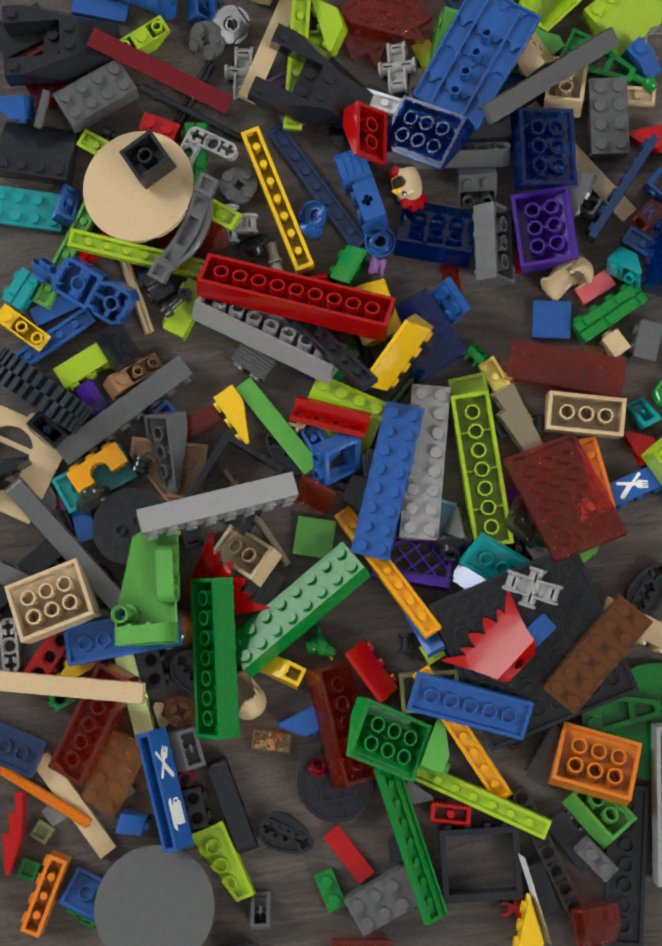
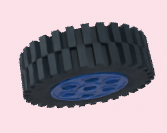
(42, 392)

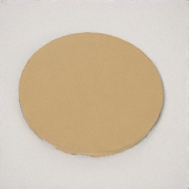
(121, 202)

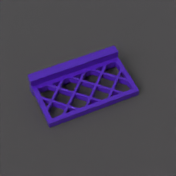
(420, 579)

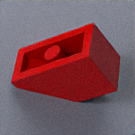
(637, 137)
(638, 444)

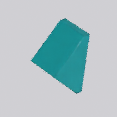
(642, 413)

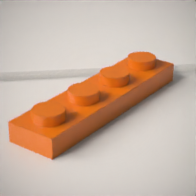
(593, 453)

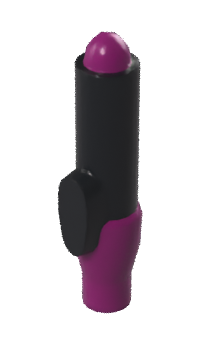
(66, 515)

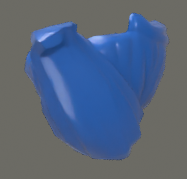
(312, 218)

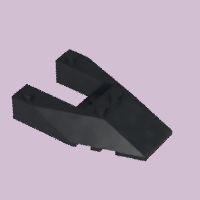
(64, 45)
(320, 90)

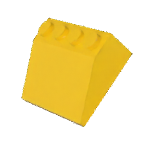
(400, 351)

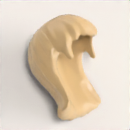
(567, 275)
(250, 697)

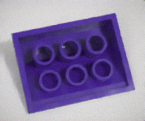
(544, 228)

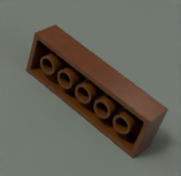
(596, 654)

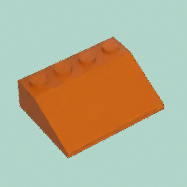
(595, 764)

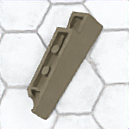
(515, 418)

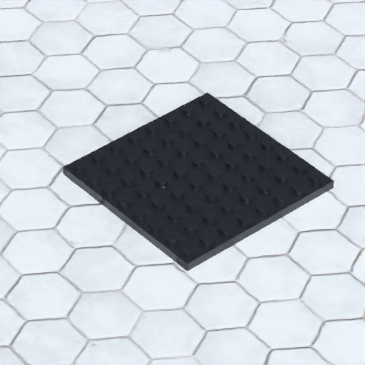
(574, 615)

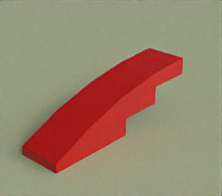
(13, 838)

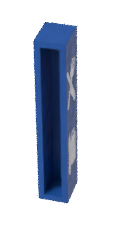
(634, 486)
(164, 790)

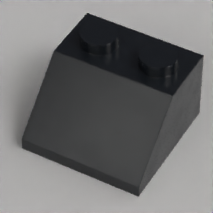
(118, 347)

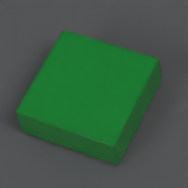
(29, 869)

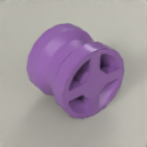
(377, 267)

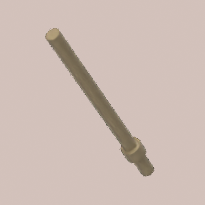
(259, 521)

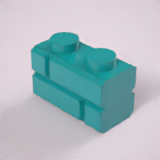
(21, 290)

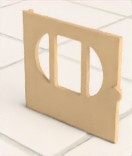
(44, 462)

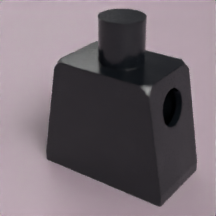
(352, 490)

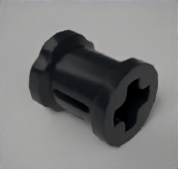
(406, 643)

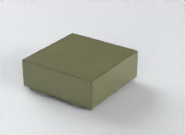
(42, 831)

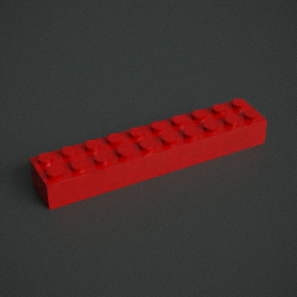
(296, 297)

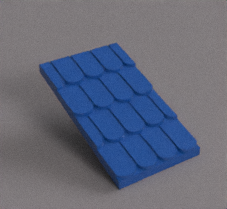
(476, 56)

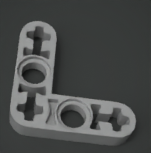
(197, 144)
(16, 659)

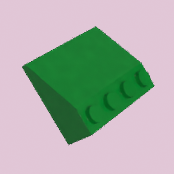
(387, 738)

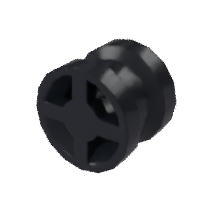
(141, 464)

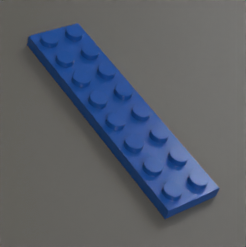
(387, 480)

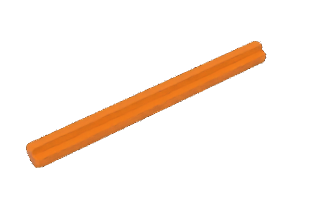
(46, 796)

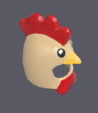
(407, 187)

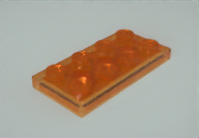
(113, 774)

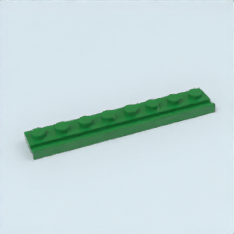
(412, 846)

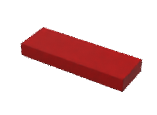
(348, 854)

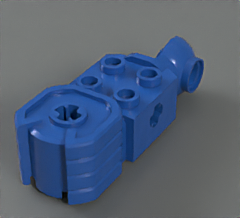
(360, 184)
(88, 288)

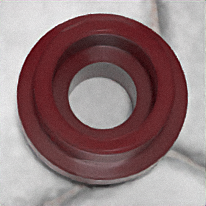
(317, 768)
(186, 784)

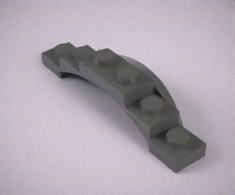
(191, 232)

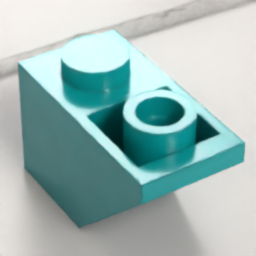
(625, 266)

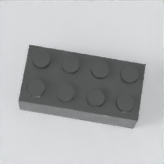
(96, 96)
(607, 118)
(493, 244)
(381, 899)

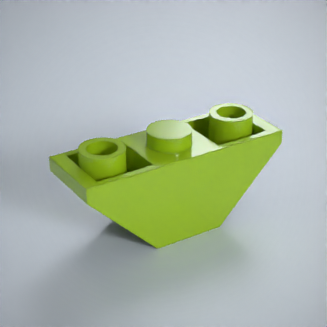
(330, 25)
(149, 36)

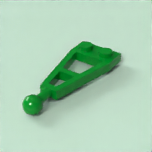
(578, 37)
(593, 718)

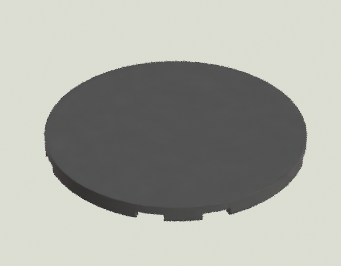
(154, 900)

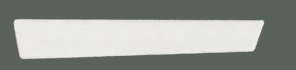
(535, 899)

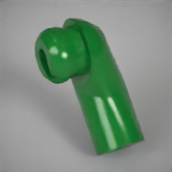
(657, 394)

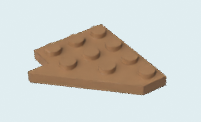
(194, 461)

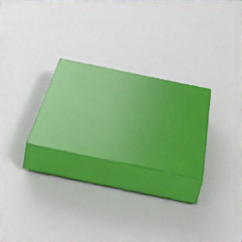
(314, 537)

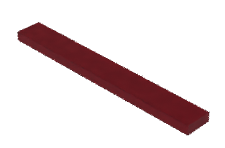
(159, 71)

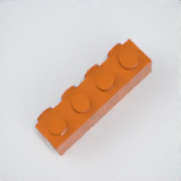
(46, 892)

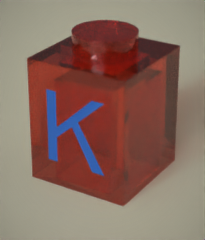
(648, 214)

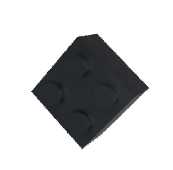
(147, 159)

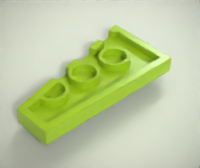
(220, 851)

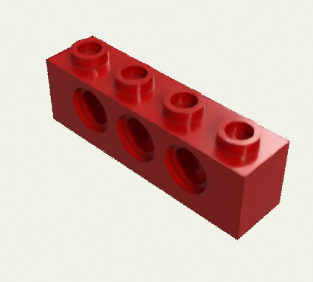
(41, 660)

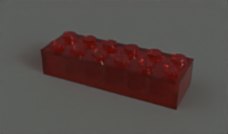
(564, 369)
(333, 701)
(90, 729)

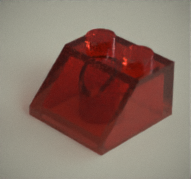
(314, 495)
(596, 923)

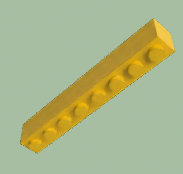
(277, 201)

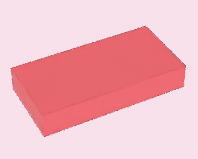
(600, 284)

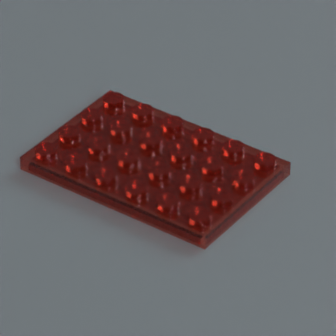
(564, 497)

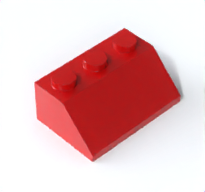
(372, 670)

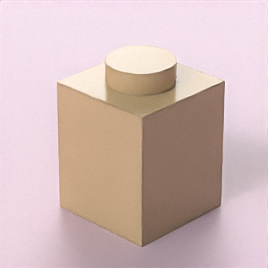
(614, 343)

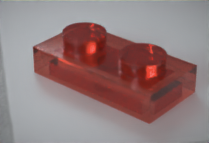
(202, 420)

